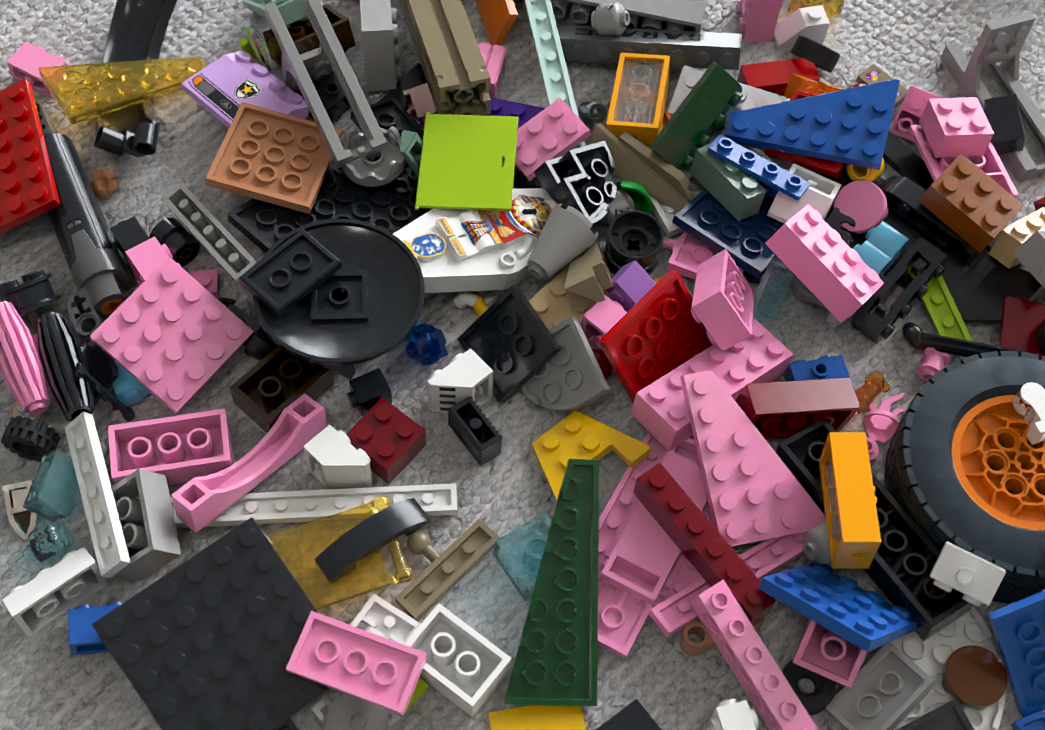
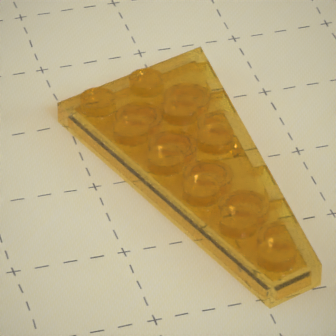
(101, 88)

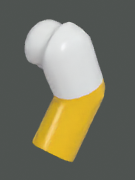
(471, 299)

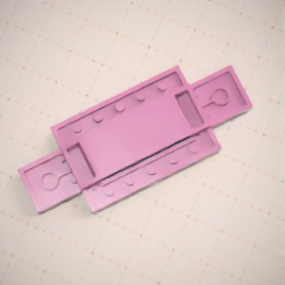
(638, 553)

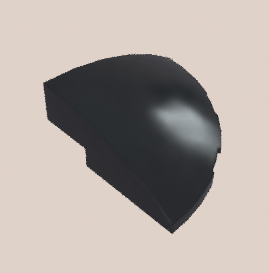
(581, 180)

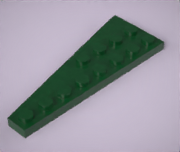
(560, 630)

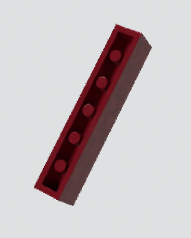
(701, 541)

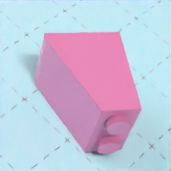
(828, 654)

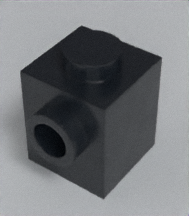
(368, 390)

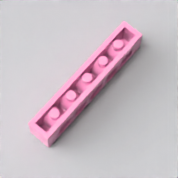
(750, 660)

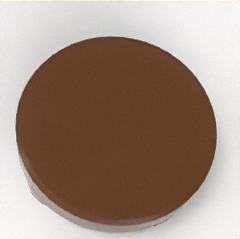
(974, 677)

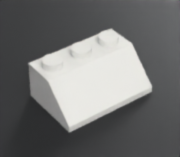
(55, 591)

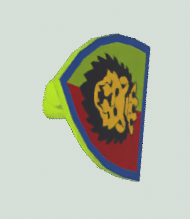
(259, 51)

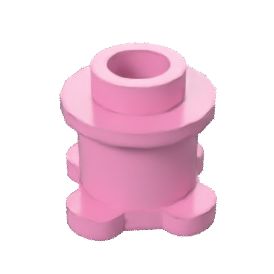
(932, 363)

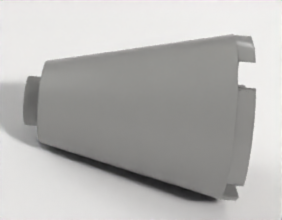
(561, 241)

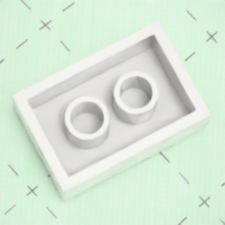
(459, 659)

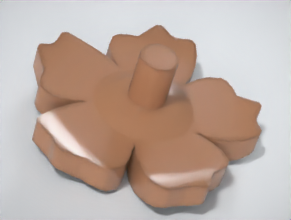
(104, 183)

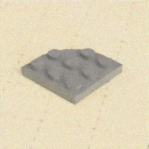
(571, 375)

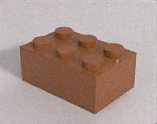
(970, 203)

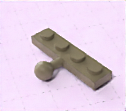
(444, 569)

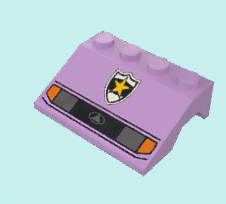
(241, 79)

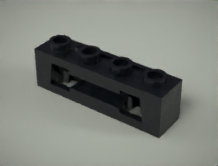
(926, 258)

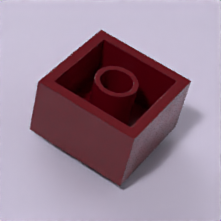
(388, 439)

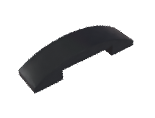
(370, 536)

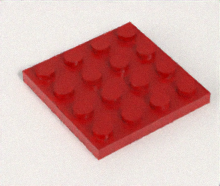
(655, 335)

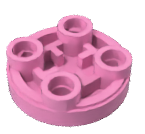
(863, 203)

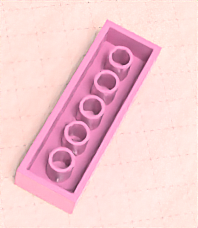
(754, 360)

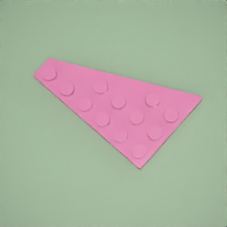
(744, 478)

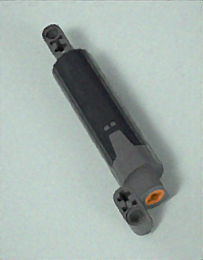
(83, 237)

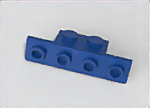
(763, 171)

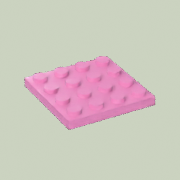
(171, 335)

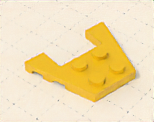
(583, 438)

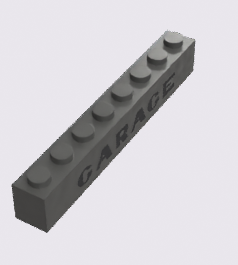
(683, 47)

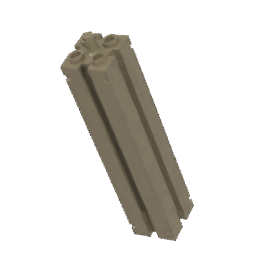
(449, 56)

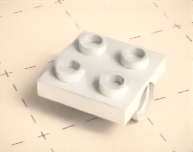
(385, 620)

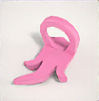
(881, 423)

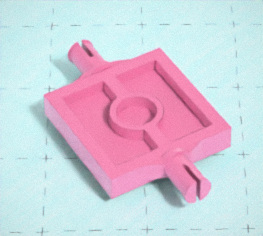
(687, 254)

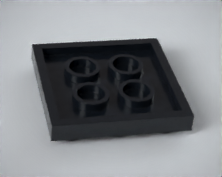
(510, 342)

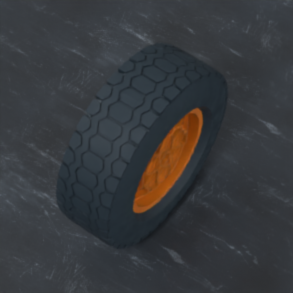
(943, 473)

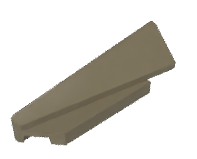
(642, 165)
(589, 274)

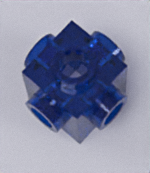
(431, 350)

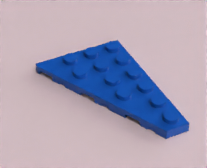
(830, 126)

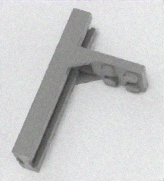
(999, 51)
(302, 69)

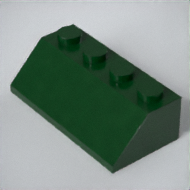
(697, 117)

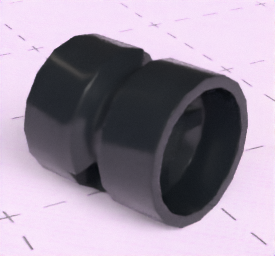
(179, 241)

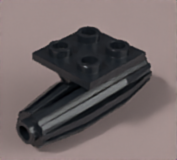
(59, 356)

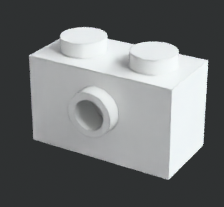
(967, 574)

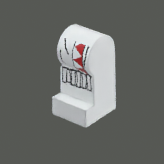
(1031, 404)

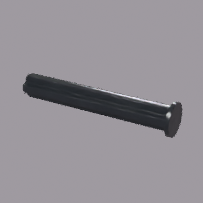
(956, 346)

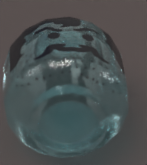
(49, 543)

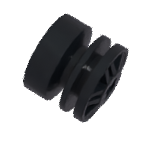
(631, 238)

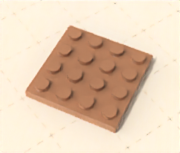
(272, 158)

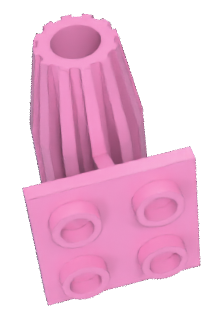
(21, 363)

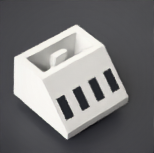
(462, 378)

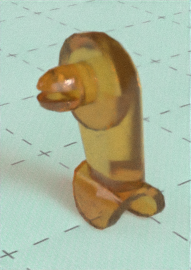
(870, 390)

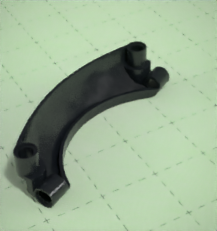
(133, 35)

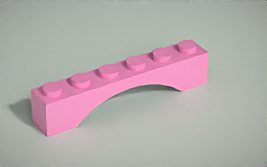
(210, 495)

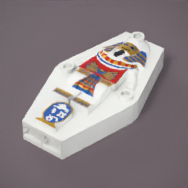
(478, 247)

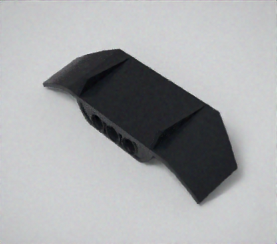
(973, 278)

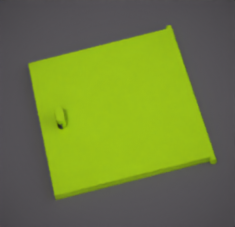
(465, 162)

